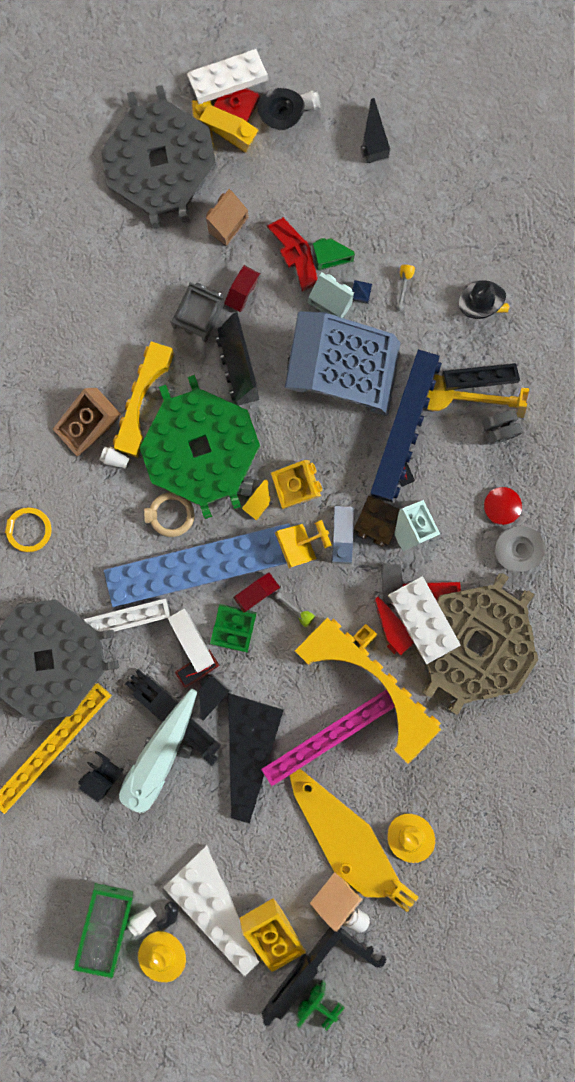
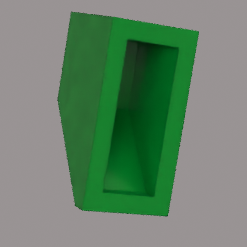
(331, 253)

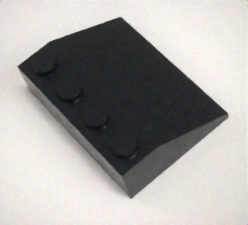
(238, 362)

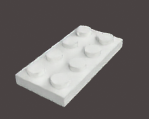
(227, 76)
(424, 620)

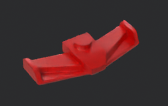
(295, 252)

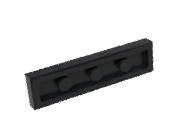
(480, 376)

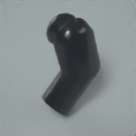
(170, 916)

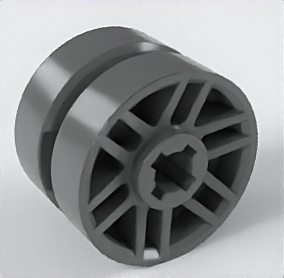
(502, 427)

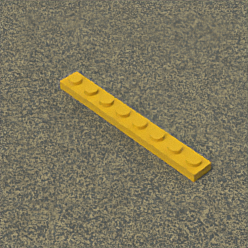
(52, 747)

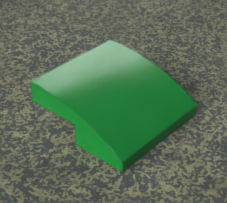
(233, 628)

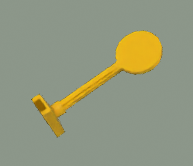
(441, 399)

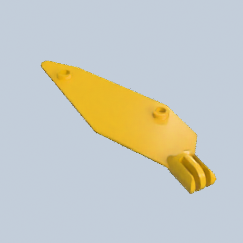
(349, 843)

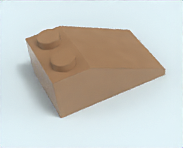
(86, 420)

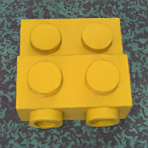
(296, 483)

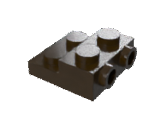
(377, 521)

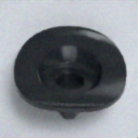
(281, 108)
(481, 299)

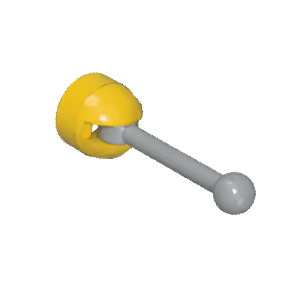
(406, 273)

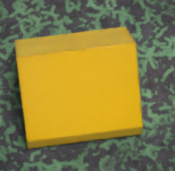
(365, 636)

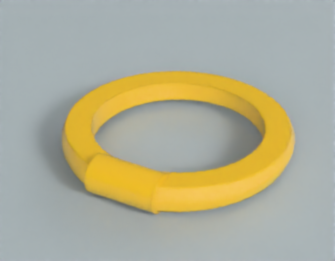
(10, 525)

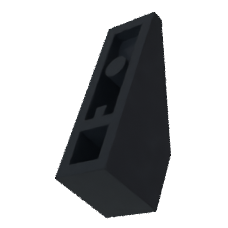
(375, 141)

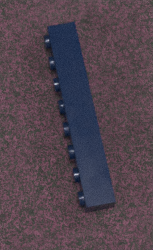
(405, 425)

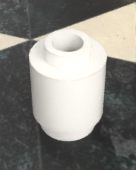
(357, 921)

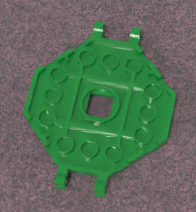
(209, 475)

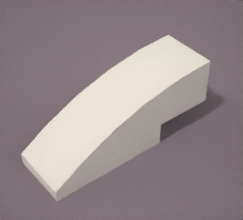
(191, 640)

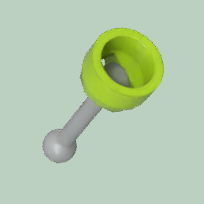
(305, 617)

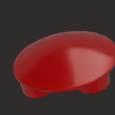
(502, 505)

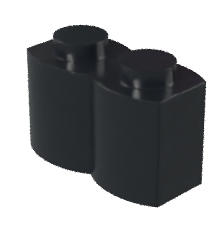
(95, 785)

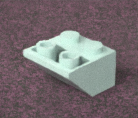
(331, 296)

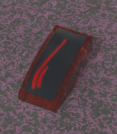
(188, 674)

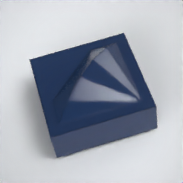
(361, 291)

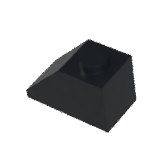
(211, 695)

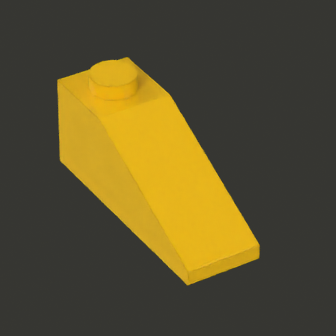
(229, 127)

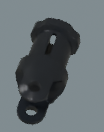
(107, 768)

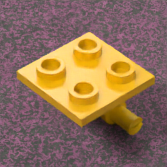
(297, 545)

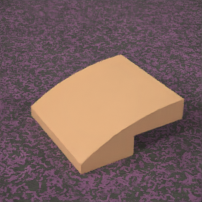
(335, 901)

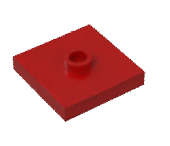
(239, 103)

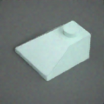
(414, 526)

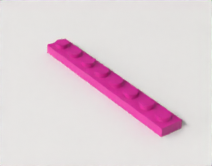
(328, 737)

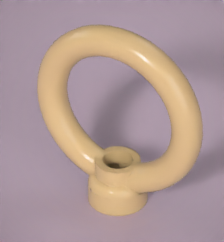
(151, 515)

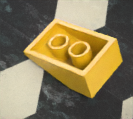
(271, 935)

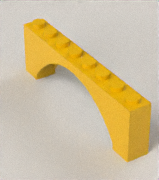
(414, 726)

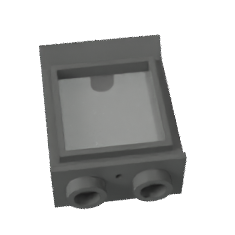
(198, 311)

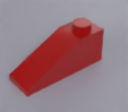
(393, 629)

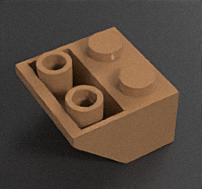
(226, 217)

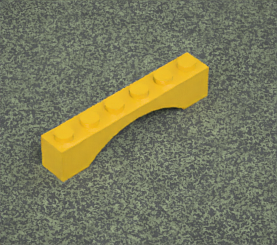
(156, 363)

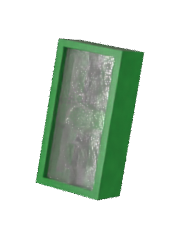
(103, 930)

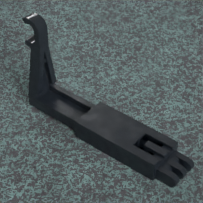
(162, 707)
(307, 969)

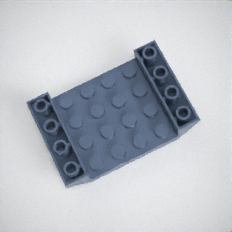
(343, 360)

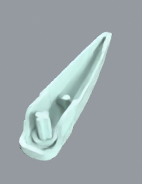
(155, 761)

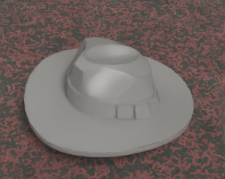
(520, 549)

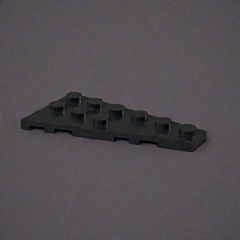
(251, 740)

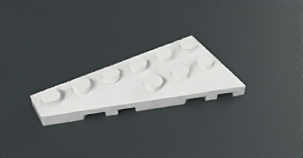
(208, 903)

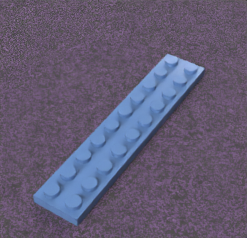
(194, 566)

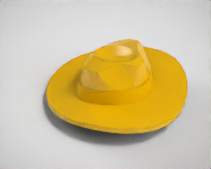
(411, 838)
(162, 956)

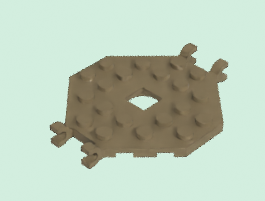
(505, 660)

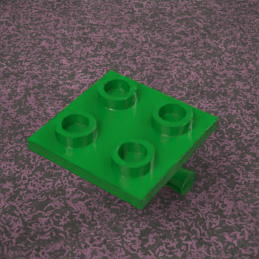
(313, 1002)

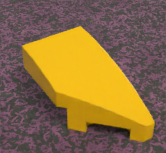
(258, 501)

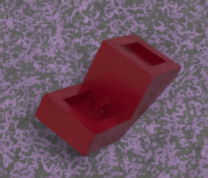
(241, 288)
(256, 592)

